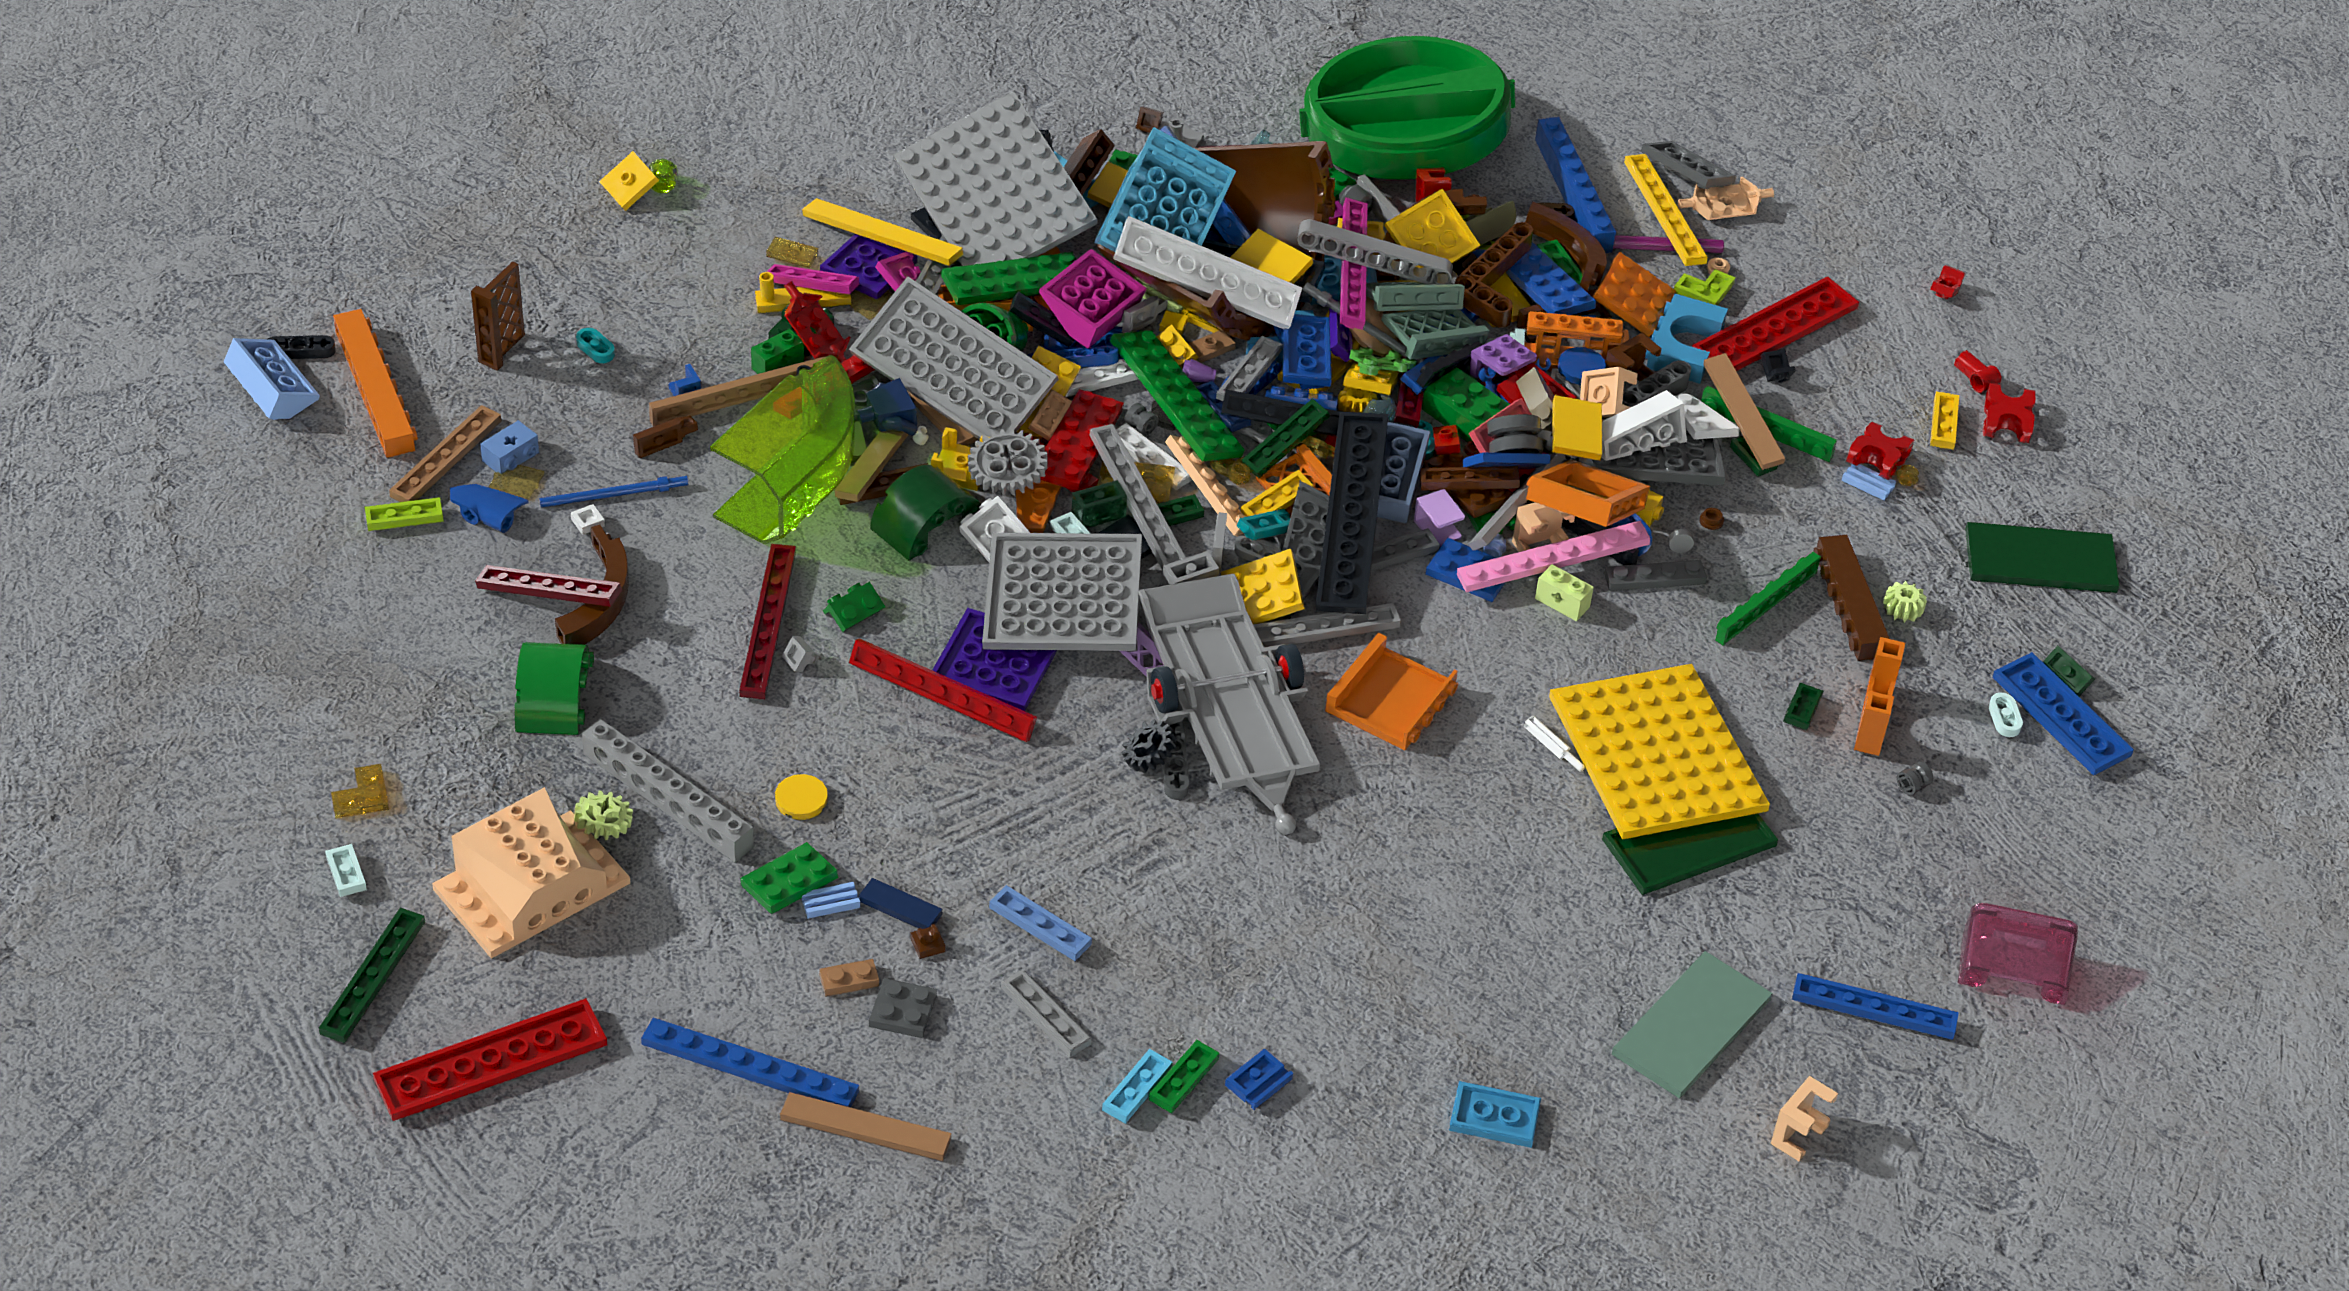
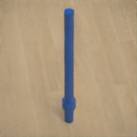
(661, 484)

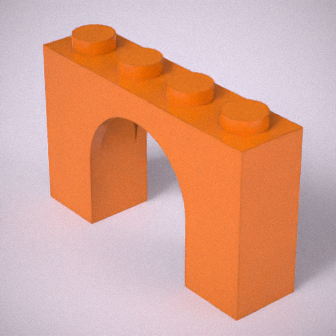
(1879, 696)

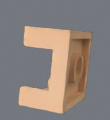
(1607, 388)
(1538, 523)
(1801, 1116)

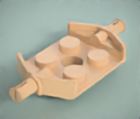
(1740, 197)

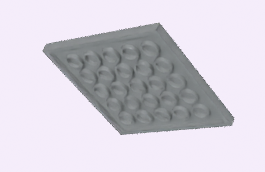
(1063, 592)

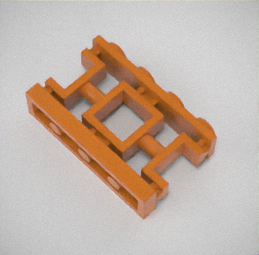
(1570, 327)

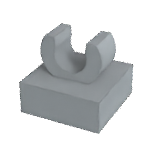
(798, 654)

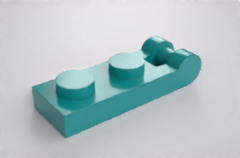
(1265, 524)

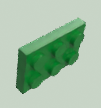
(789, 878)

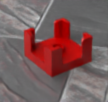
(1430, 181)

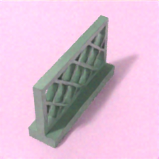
(1415, 296)
(1434, 341)

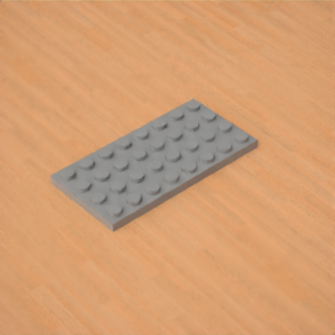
(953, 362)

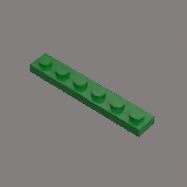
(1780, 428)
(1766, 599)

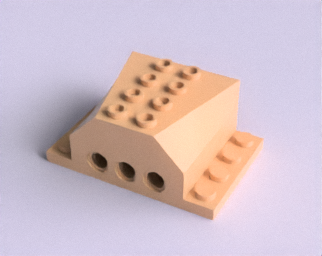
(525, 873)

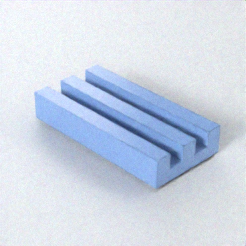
(1868, 481)
(829, 897)

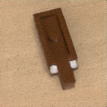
(663, 435)

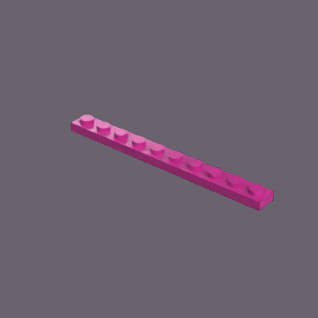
(1352, 274)

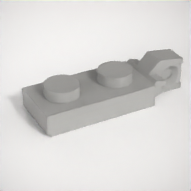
(1142, 314)

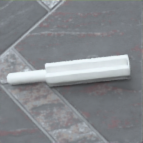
(1552, 741)

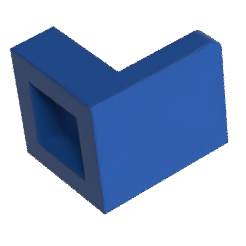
(686, 385)

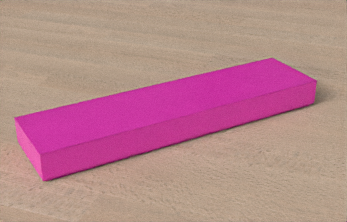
(814, 279)

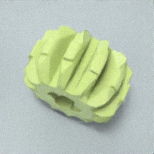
(1904, 601)

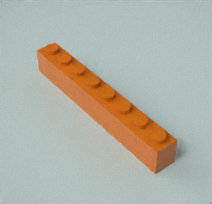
(374, 383)

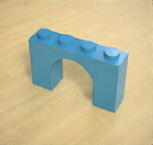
(1684, 316)

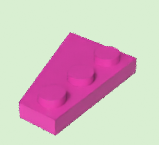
(897, 268)

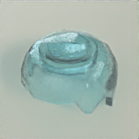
(1385, 406)

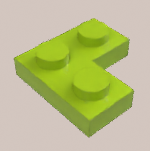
(1708, 291)

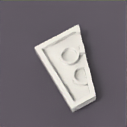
(1705, 422)

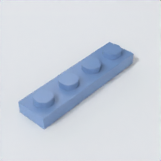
(1040, 923)

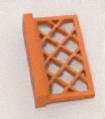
(1308, 463)

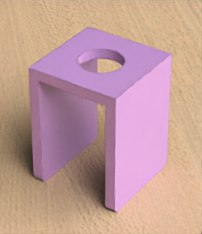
(1438, 514)

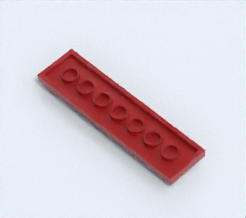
(1780, 323)
(489, 1059)

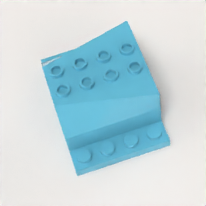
(1170, 190)

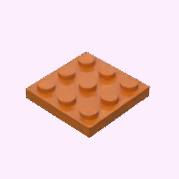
(1634, 294)

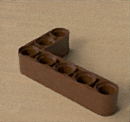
(1487, 269)

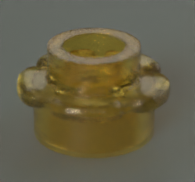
(1907, 475)

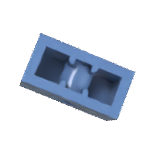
(509, 447)

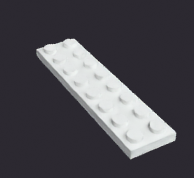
(1206, 270)

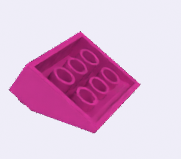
(1091, 297)

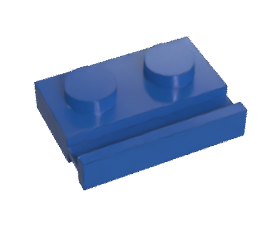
(1259, 1079)

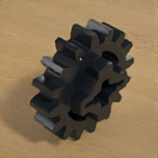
(1149, 745)

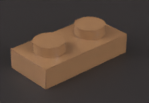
(849, 977)

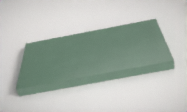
(1692, 1024)

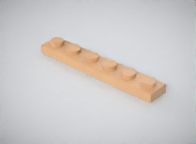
(1206, 482)

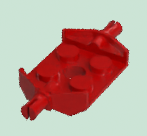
(805, 313)

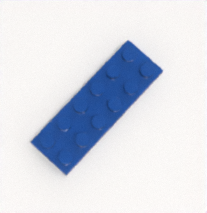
(1549, 284)
(2063, 713)

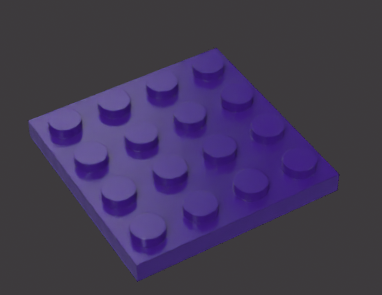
(1002, 674)

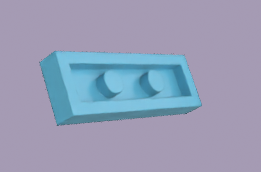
(1136, 1086)

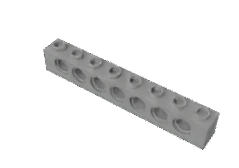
(668, 790)

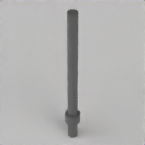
(1325, 299)

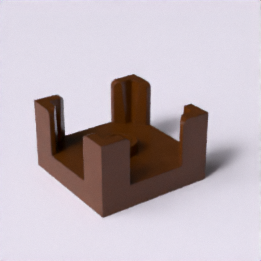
(1632, 354)

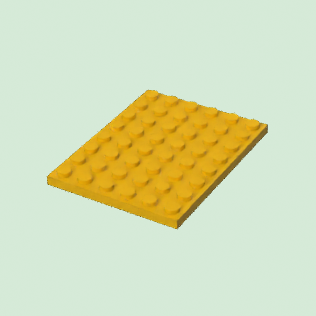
(1658, 751)

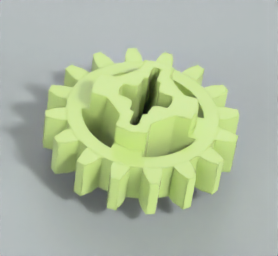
(603, 815)

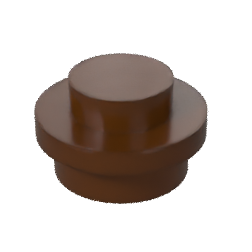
(1712, 519)

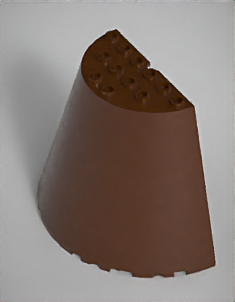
(1270, 192)

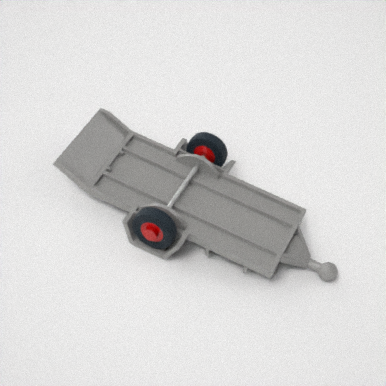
(1229, 688)

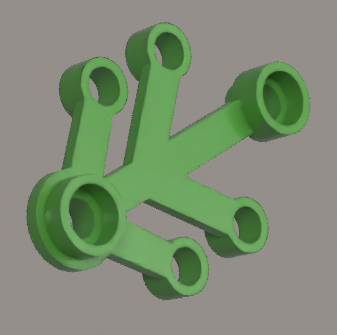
(1371, 365)

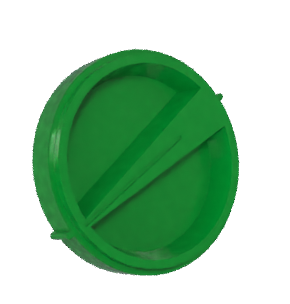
(1408, 106)

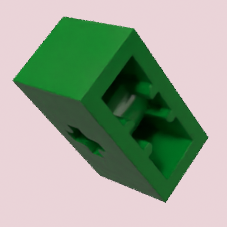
(777, 352)

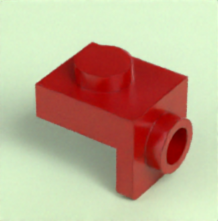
(1948, 282)

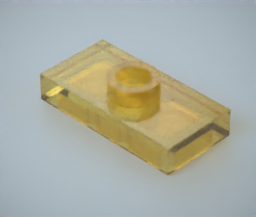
(792, 252)

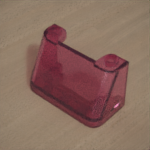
(2018, 948)

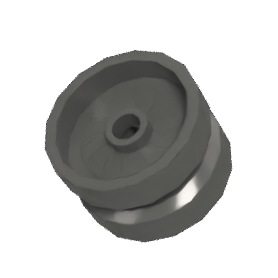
(1515, 434)

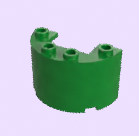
(550, 687)

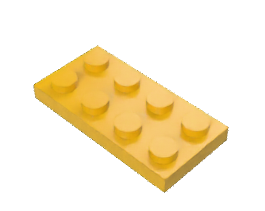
(1066, 372)

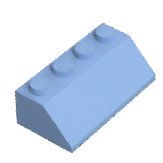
(270, 377)

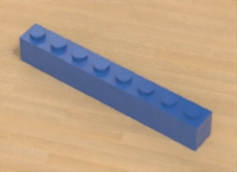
(1574, 181)

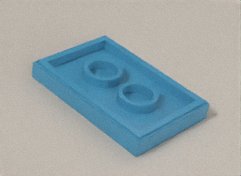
(1495, 1114)

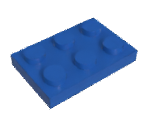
(1324, 398)
(1457, 555)

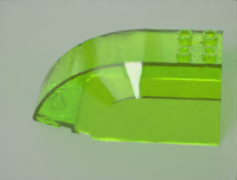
(796, 445)

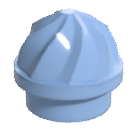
(1496, 546)

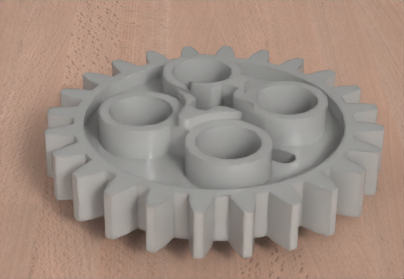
(989, 464)

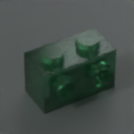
(1099, 504)

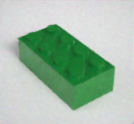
(1461, 402)

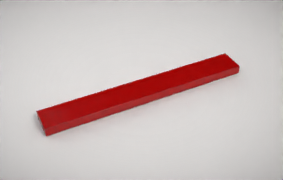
(943, 690)

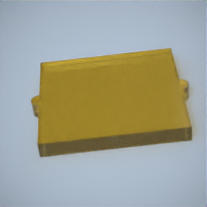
(867, 305)
(518, 482)

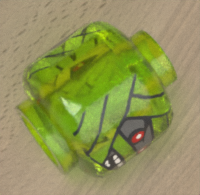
(666, 173)

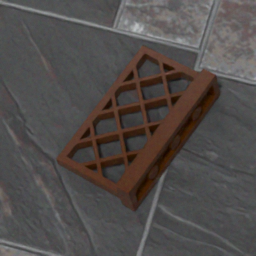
(489, 315)

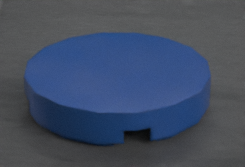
(1578, 360)

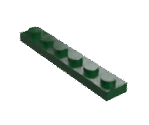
(371, 975)

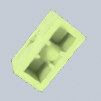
(1564, 592)

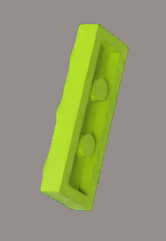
(404, 514)

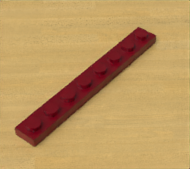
(767, 622)

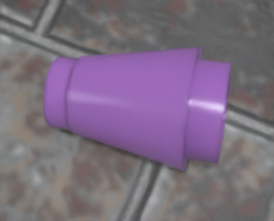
(1198, 372)

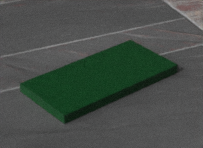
(2041, 557)
(1685, 852)

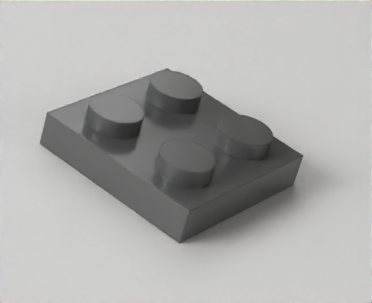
(903, 1008)

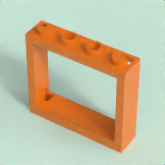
(1623, 494)

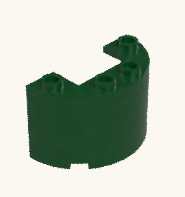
(917, 505)

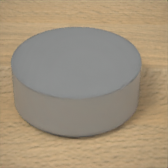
(1681, 541)

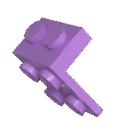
(1501, 355)

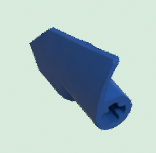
(486, 504)

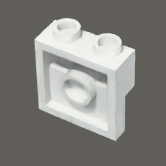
(991, 518)

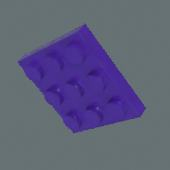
(859, 259)

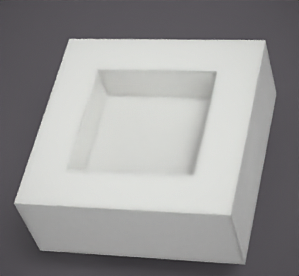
(587, 518)

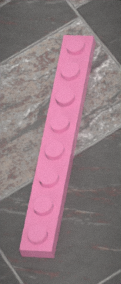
(1559, 554)

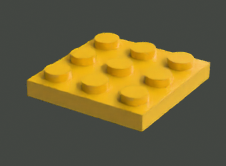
(1433, 228)
(1269, 586)

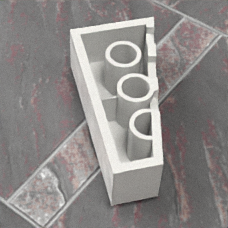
(1644, 426)

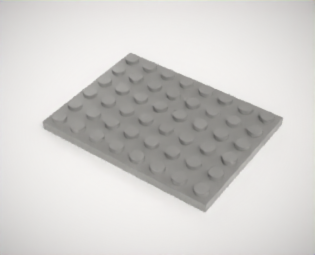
(995, 185)

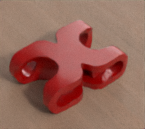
(2009, 413)
(1880, 450)

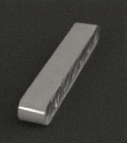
(1368, 245)

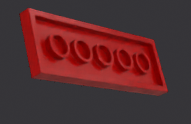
(1070, 447)

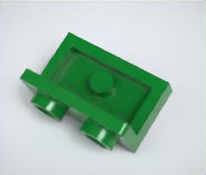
(855, 606)

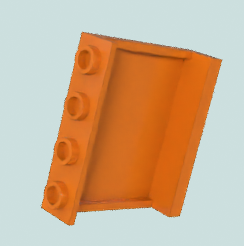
(1389, 694)

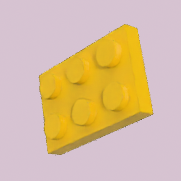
(1381, 383)

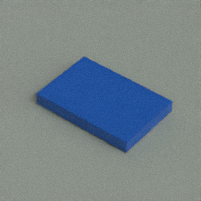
(1522, 460)

